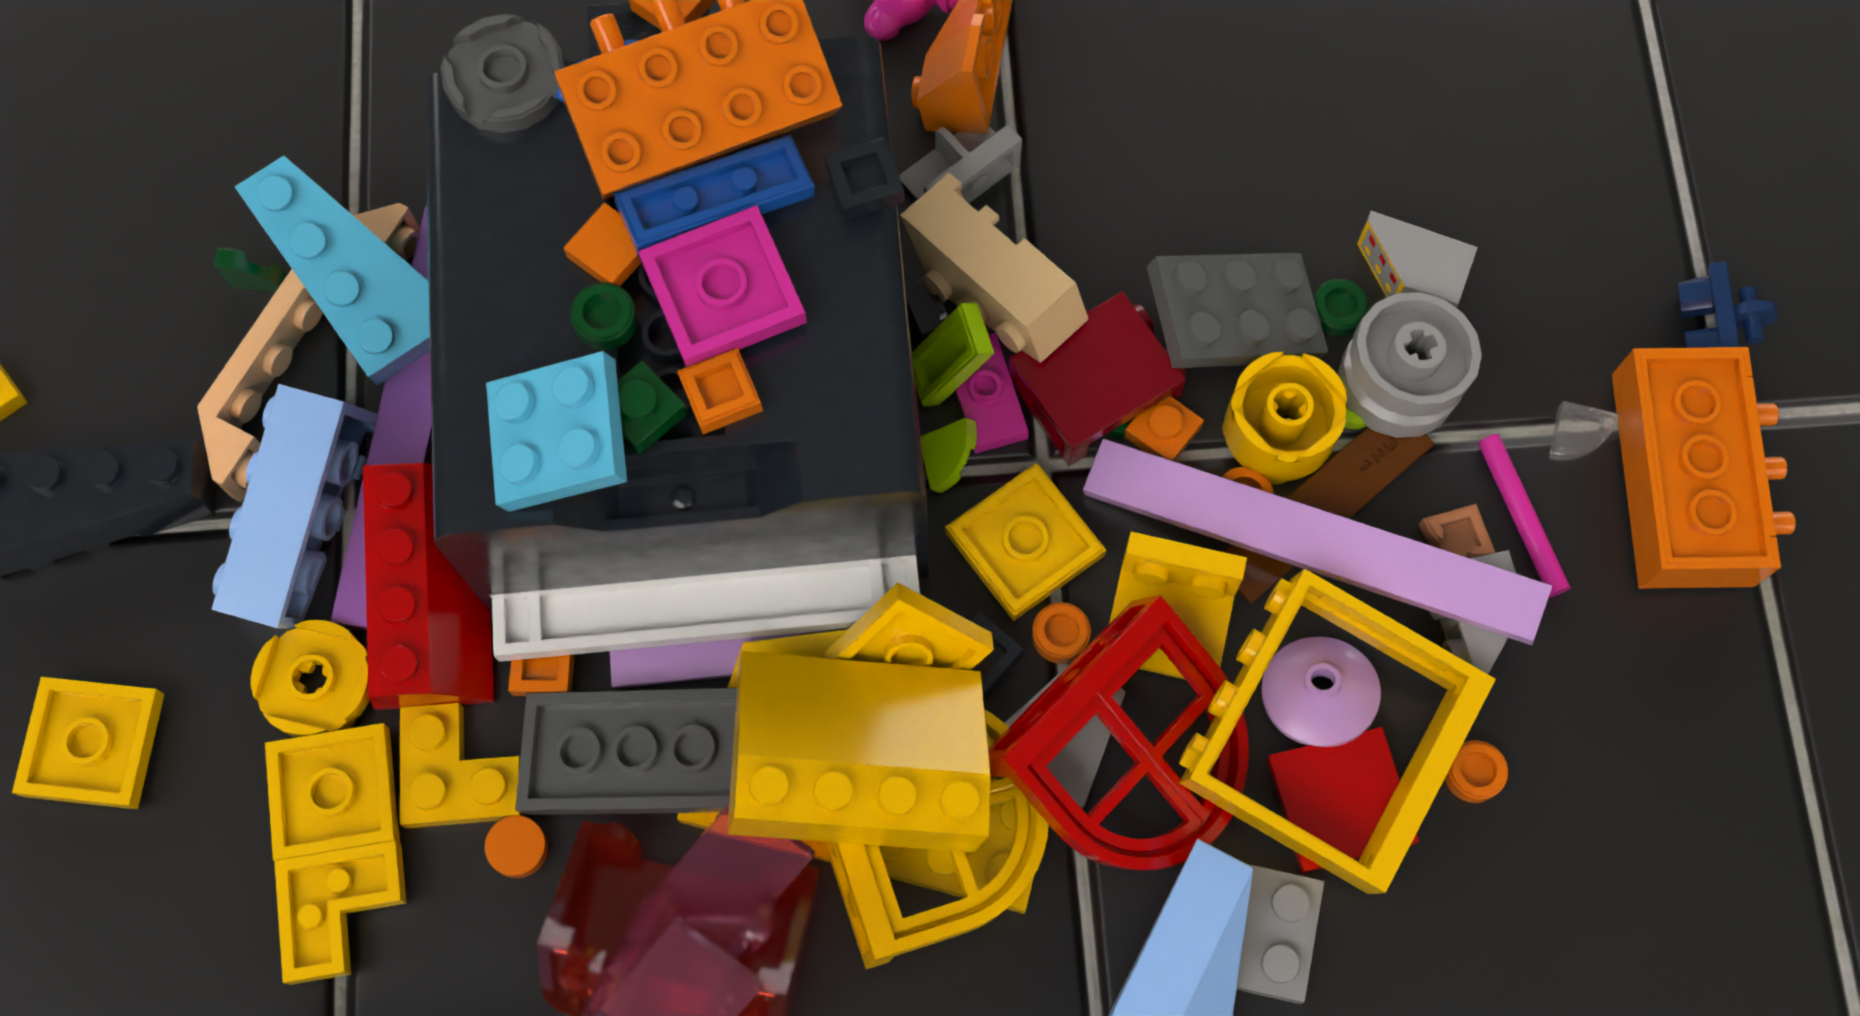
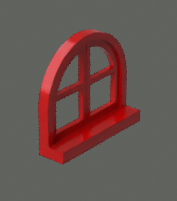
(1087, 691)

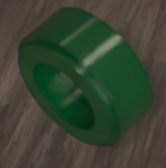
(1340, 306)
(604, 316)

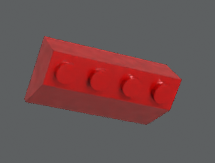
(423, 620)

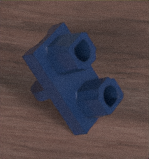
(1714, 297)

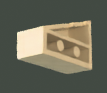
(972, 261)

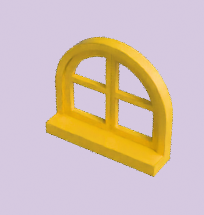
(873, 905)

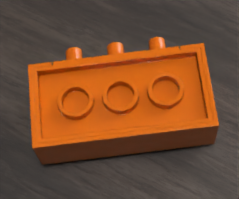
(695, 89)
(1698, 468)

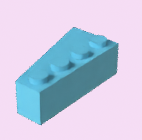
(350, 273)

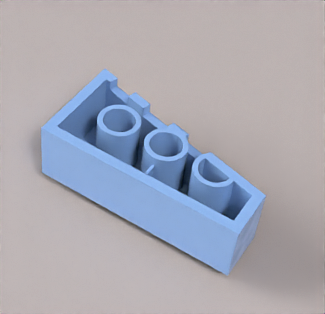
(290, 506)

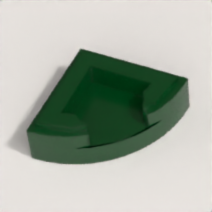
(247, 275)

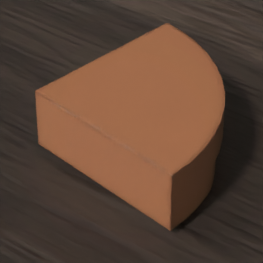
(1458, 532)

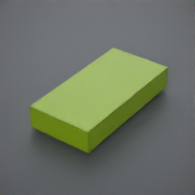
(951, 354)

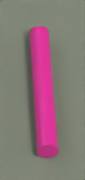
(1523, 514)

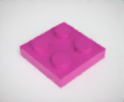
(722, 286)

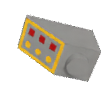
(1415, 259)

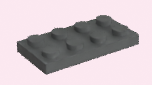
(627, 752)

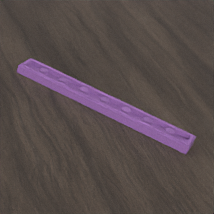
(399, 437)

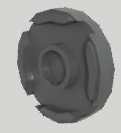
(502, 73)

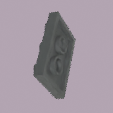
(1235, 308)

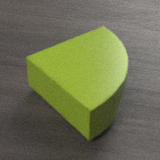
(947, 452)

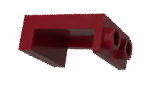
(1097, 377)

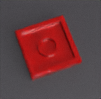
(1336, 791)

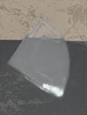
(1580, 430)

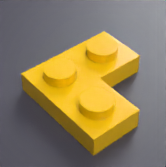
(439, 783)
(315, 901)

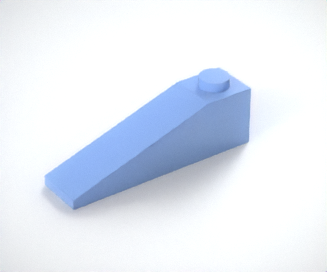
(1195, 943)

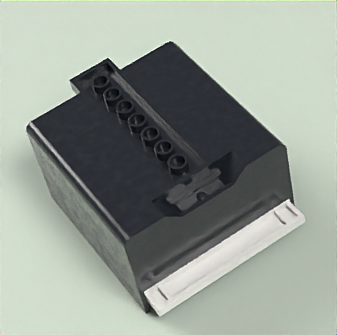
(715, 533)

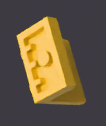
(1191, 580)

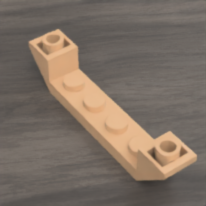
(267, 354)

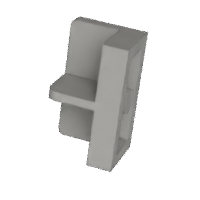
(970, 157)

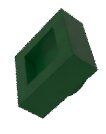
(646, 407)

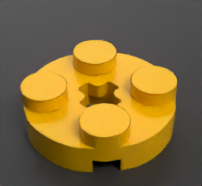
(298, 651)

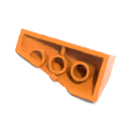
(963, 68)

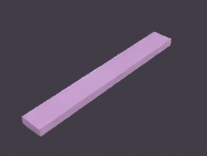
(1319, 541)

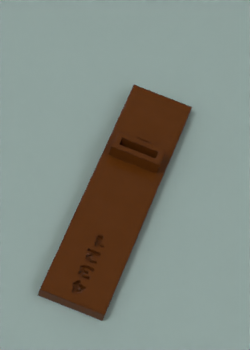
(1341, 489)

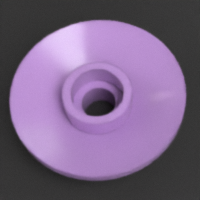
(1314, 714)

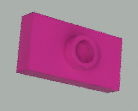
(992, 403)

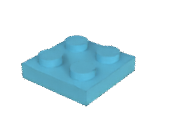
(556, 432)

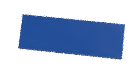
(680, 202)

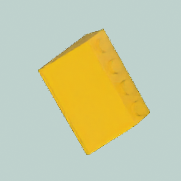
(859, 753)

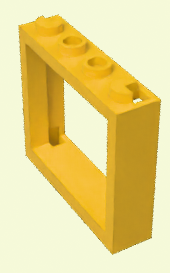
(1422, 779)

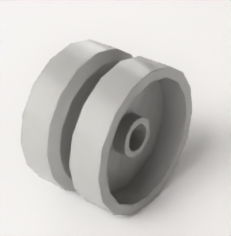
(1409, 364)

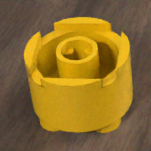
(1269, 392)

